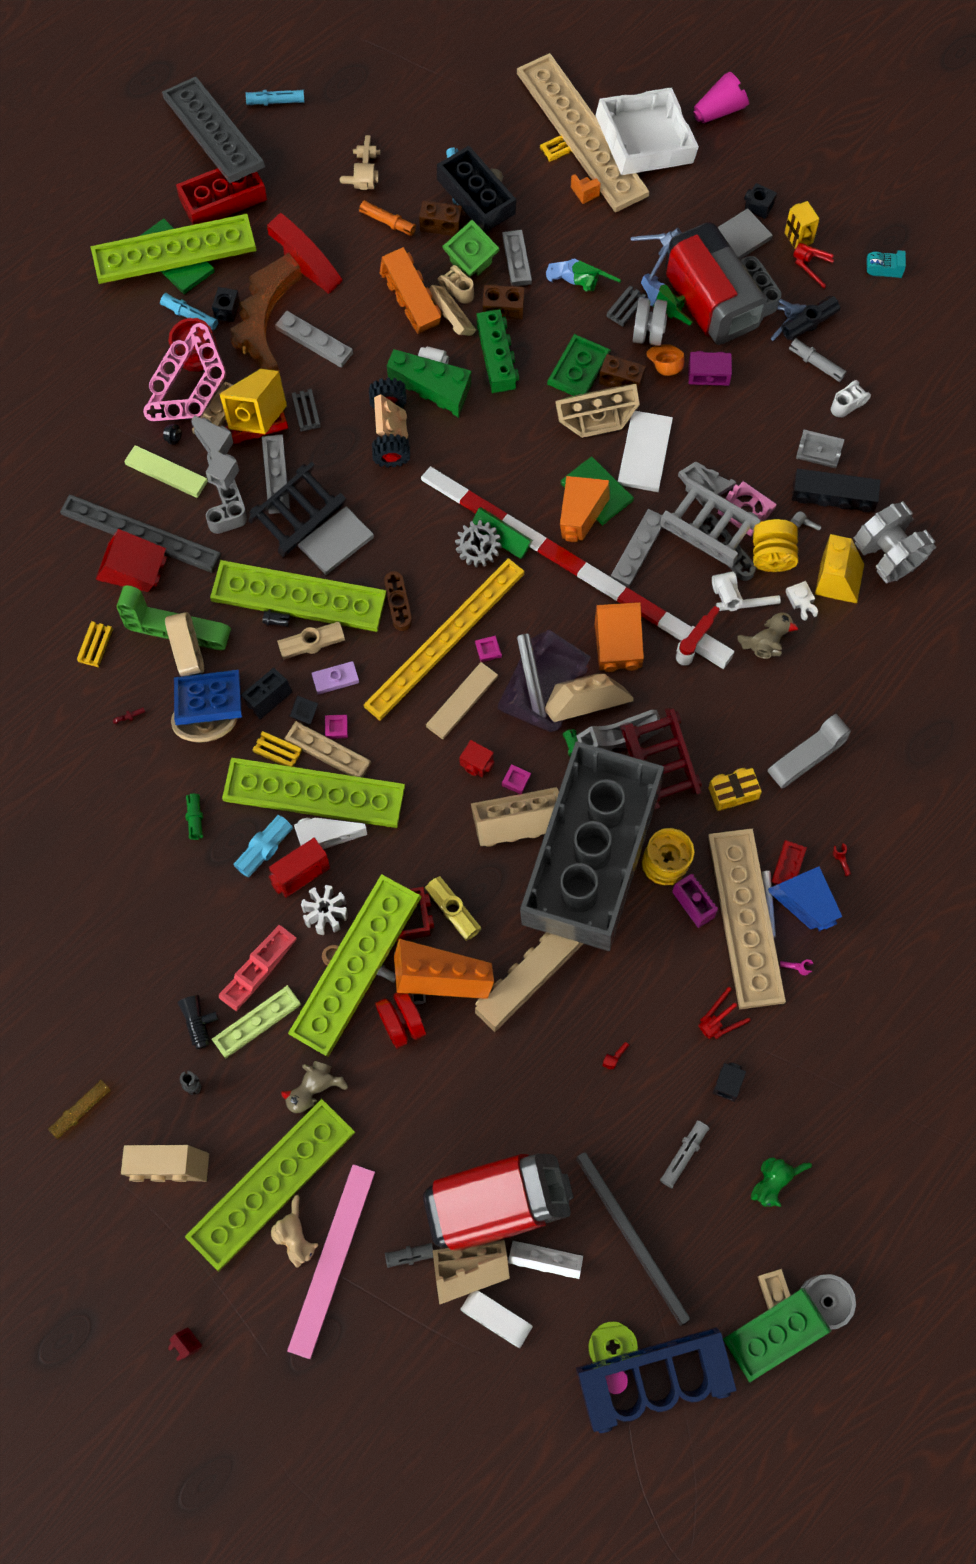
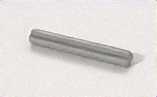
(531, 674)

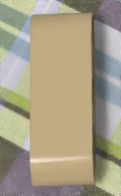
(184, 644)

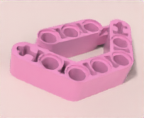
(179, 361)

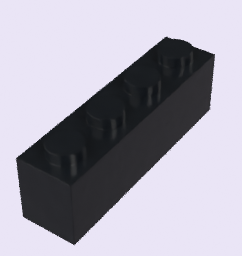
(836, 490)

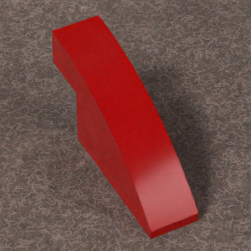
(304, 252)

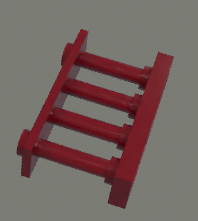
(632, 734)

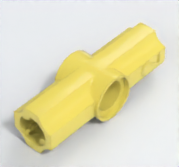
(461, 919)

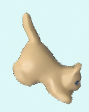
(290, 1233)

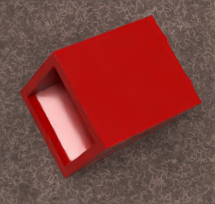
(131, 562)

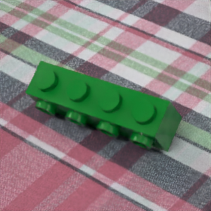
(496, 351)

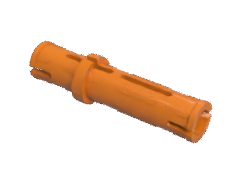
(394, 221)

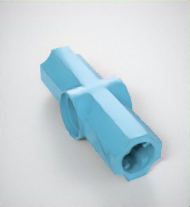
(263, 846)

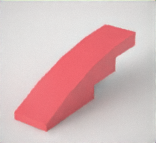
(257, 968)

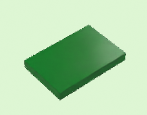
(578, 366)
(618, 495)

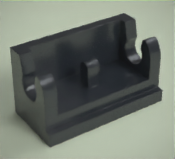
(267, 693)

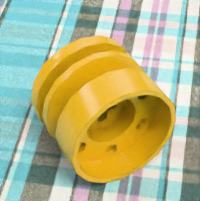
(775, 545)
(675, 847)

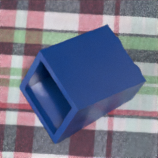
(808, 899)

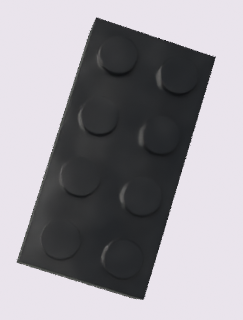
(476, 189)

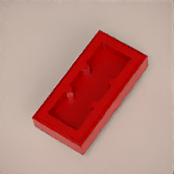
(788, 862)

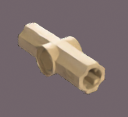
(324, 636)

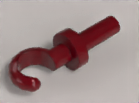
(129, 715)

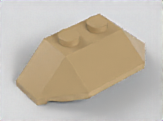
(598, 410)
(585, 696)

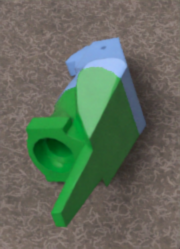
(577, 273)
(660, 291)

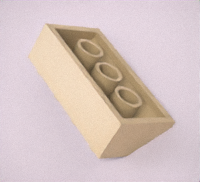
(514, 816)

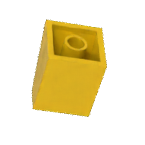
(254, 402)
(840, 570)

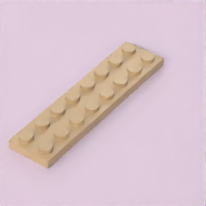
(746, 919)

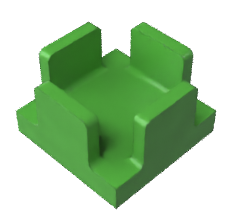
(471, 249)

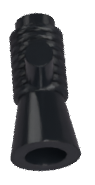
(195, 1021)

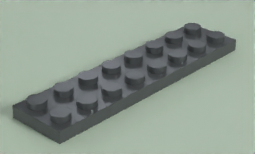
(213, 129)

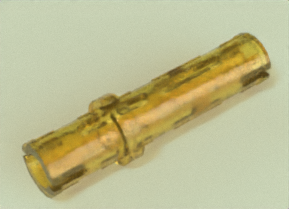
(82, 1106)

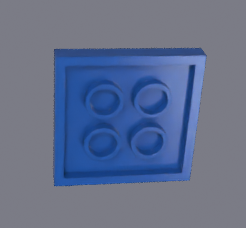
(207, 697)

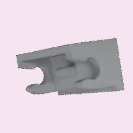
(820, 448)

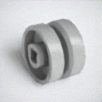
(650, 321)
(841, 1298)

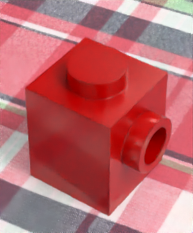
(476, 759)

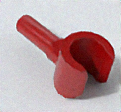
(841, 856)
(611, 1061)

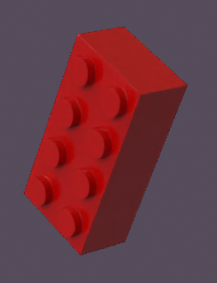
(213, 197)

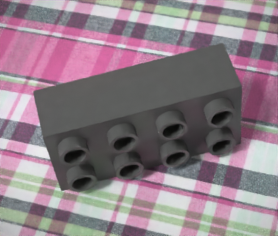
(592, 846)

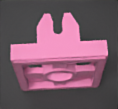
(745, 489)

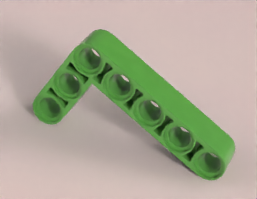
(151, 621)

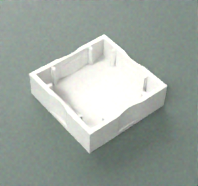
(646, 131)

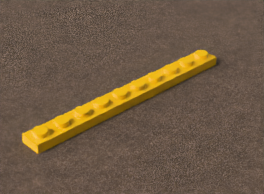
(443, 639)

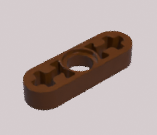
(400, 592)

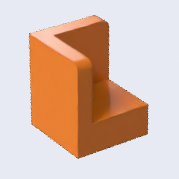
(585, 189)

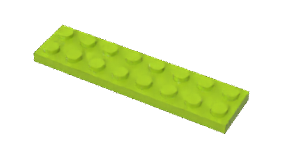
(173, 248)
(298, 595)
(314, 792)
(354, 965)
(269, 1185)

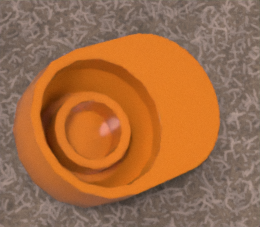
(667, 359)

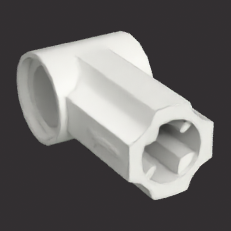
(727, 588)

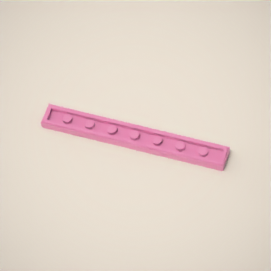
(331, 1262)

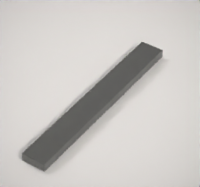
(110, 521)
(633, 1239)

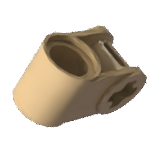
(458, 285)

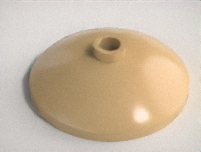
(203, 731)

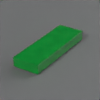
(511, 539)

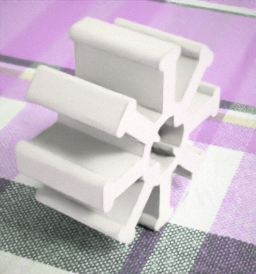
(332, 905)

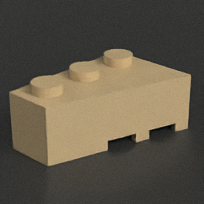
(164, 1163)
(469, 1269)

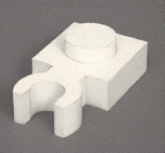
(802, 597)

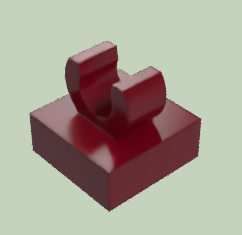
(185, 1343)

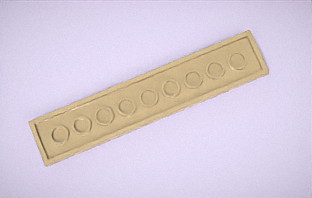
(580, 130)

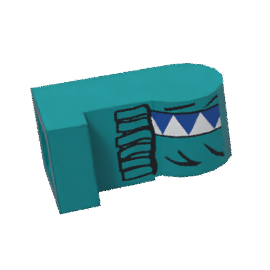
(886, 264)

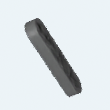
(746, 561)

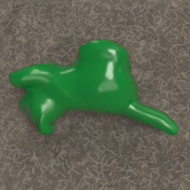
(776, 1176)

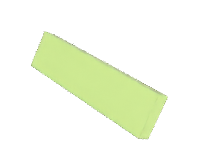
(166, 471)
(256, 1021)

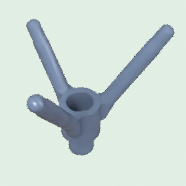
(665, 239)
(791, 311)

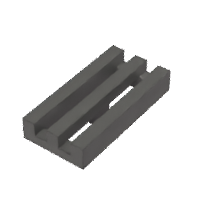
(634, 294)
(302, 396)

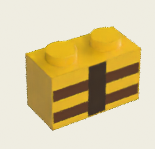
(801, 224)
(734, 788)

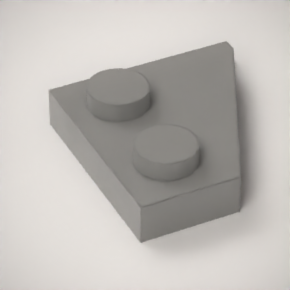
(709, 478)

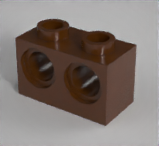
(440, 218)
(503, 300)
(621, 372)

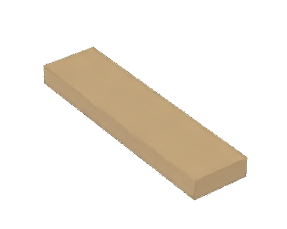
(462, 700)
(327, 750)

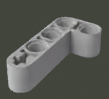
(226, 510)
(812, 751)

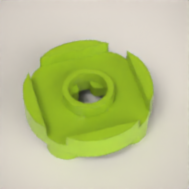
(611, 1331)

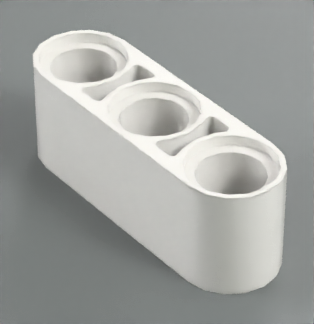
(496, 1318)

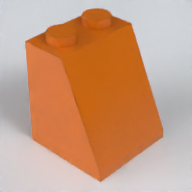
(582, 505)
(619, 636)

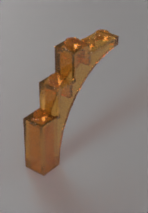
(266, 289)

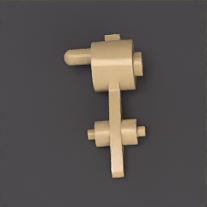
(364, 173)

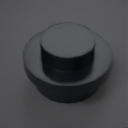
(172, 434)

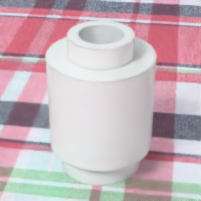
(434, 354)

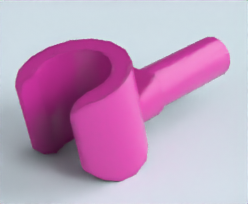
(798, 966)

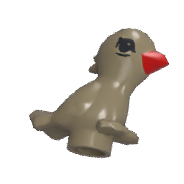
(767, 641)
(314, 1081)

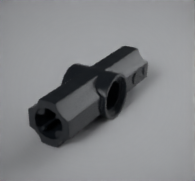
(817, 312)

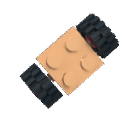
(388, 400)

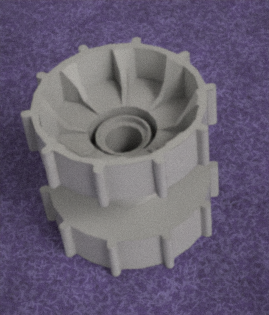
(887, 532)

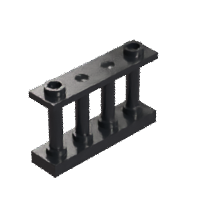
(301, 529)

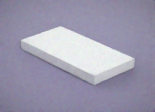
(645, 451)

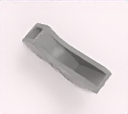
(217, 442)
(611, 736)

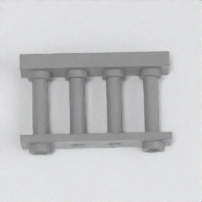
(709, 542)

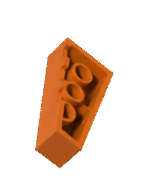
(410, 290)
(440, 972)

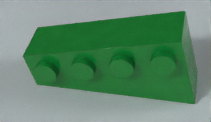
(431, 379)

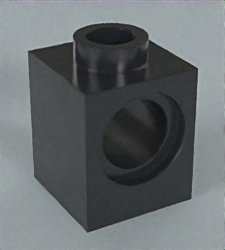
(760, 200)
(227, 298)
(303, 710)
(729, 1081)

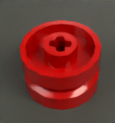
(180, 332)
(404, 1017)

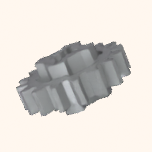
(470, 545)

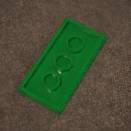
(186, 276)
(777, 1334)

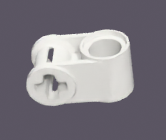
(851, 397)

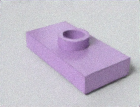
(335, 677)

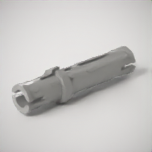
(810, 355)
(671, 1176)

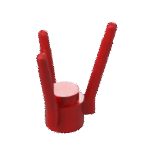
(804, 253)
(711, 1026)

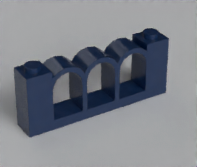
(714, 1362)

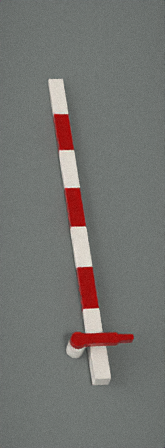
(692, 638)

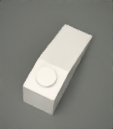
(328, 831)

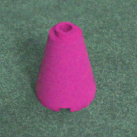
(721, 99)

